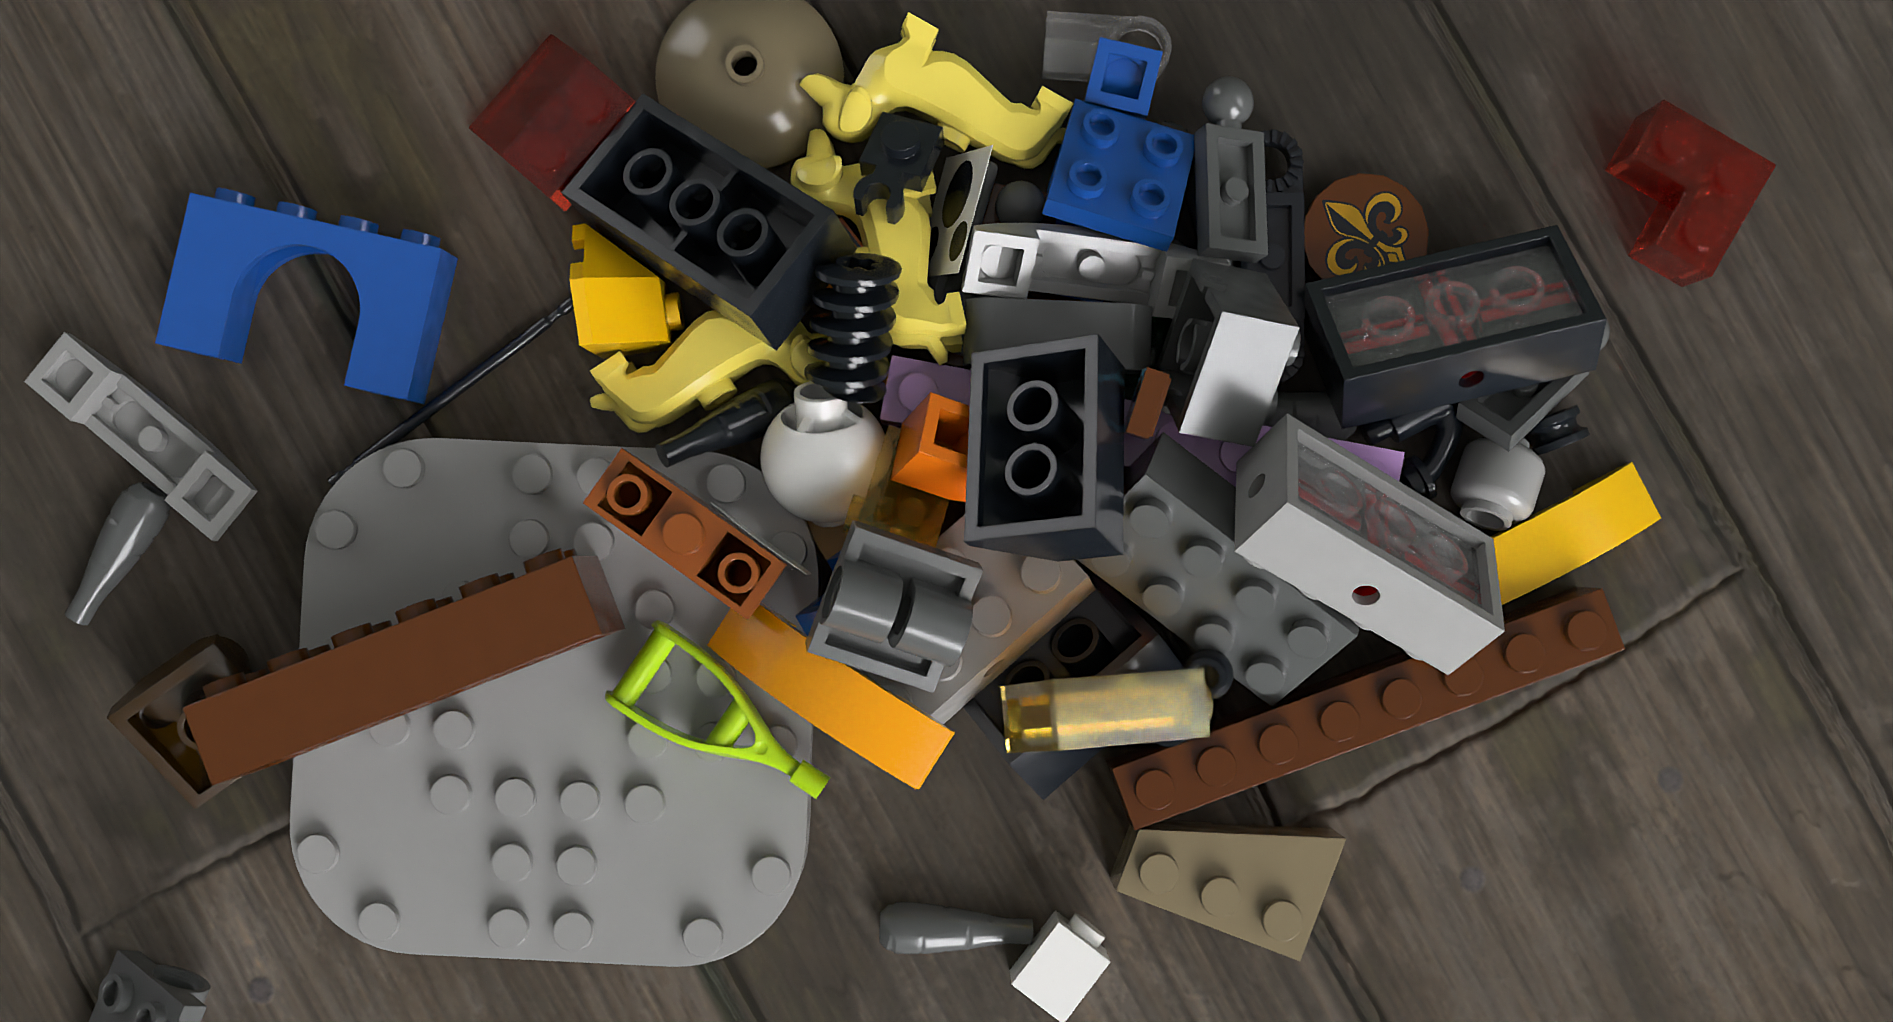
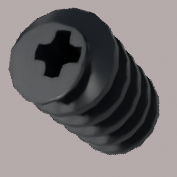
(854, 327)

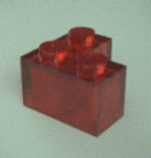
(1701, 188)

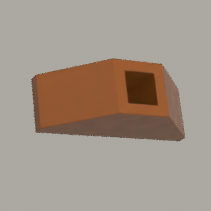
(685, 533)

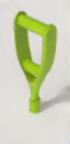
(730, 725)

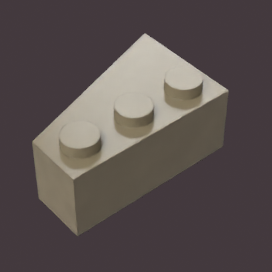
(1233, 878)

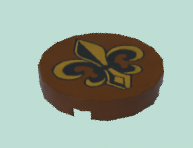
(1362, 225)

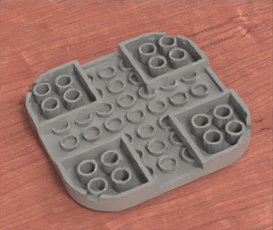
(530, 803)

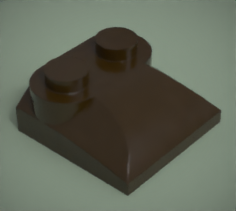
(154, 715)

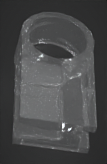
(1074, 37)

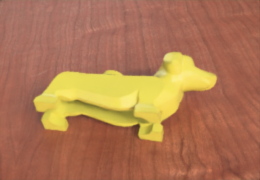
(944, 93)
(919, 318)
(694, 372)

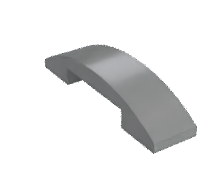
(1077, 263)
(145, 433)

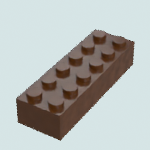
(402, 667)

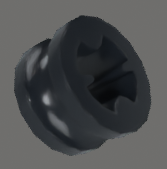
(1558, 430)

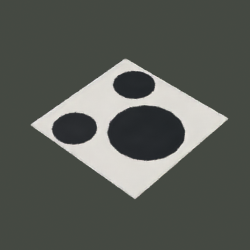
(955, 209)

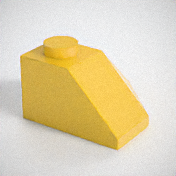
(620, 300)

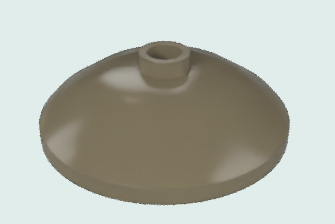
(755, 114)

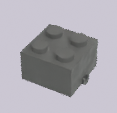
(1226, 353)

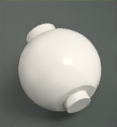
(820, 455)

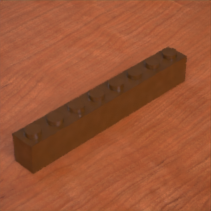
(1361, 709)

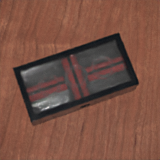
(1452, 326)

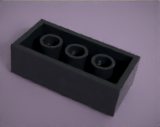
(709, 219)

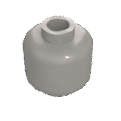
(1497, 485)

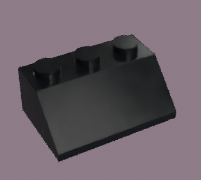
(1047, 450)
(1093, 640)

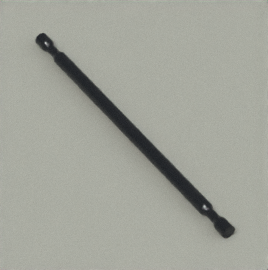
(461, 385)

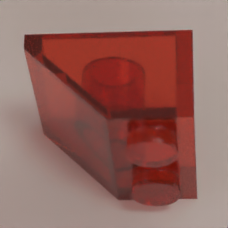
(552, 117)

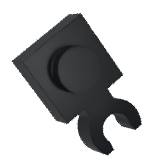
(894, 159)

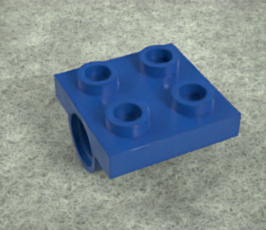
(1120, 175)

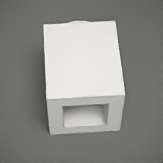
(1061, 964)

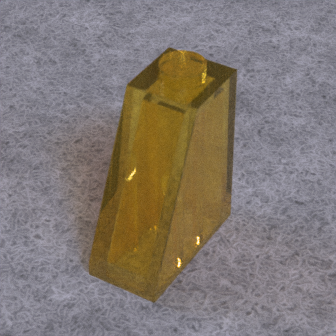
(1106, 710)

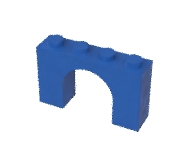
(233, 249)

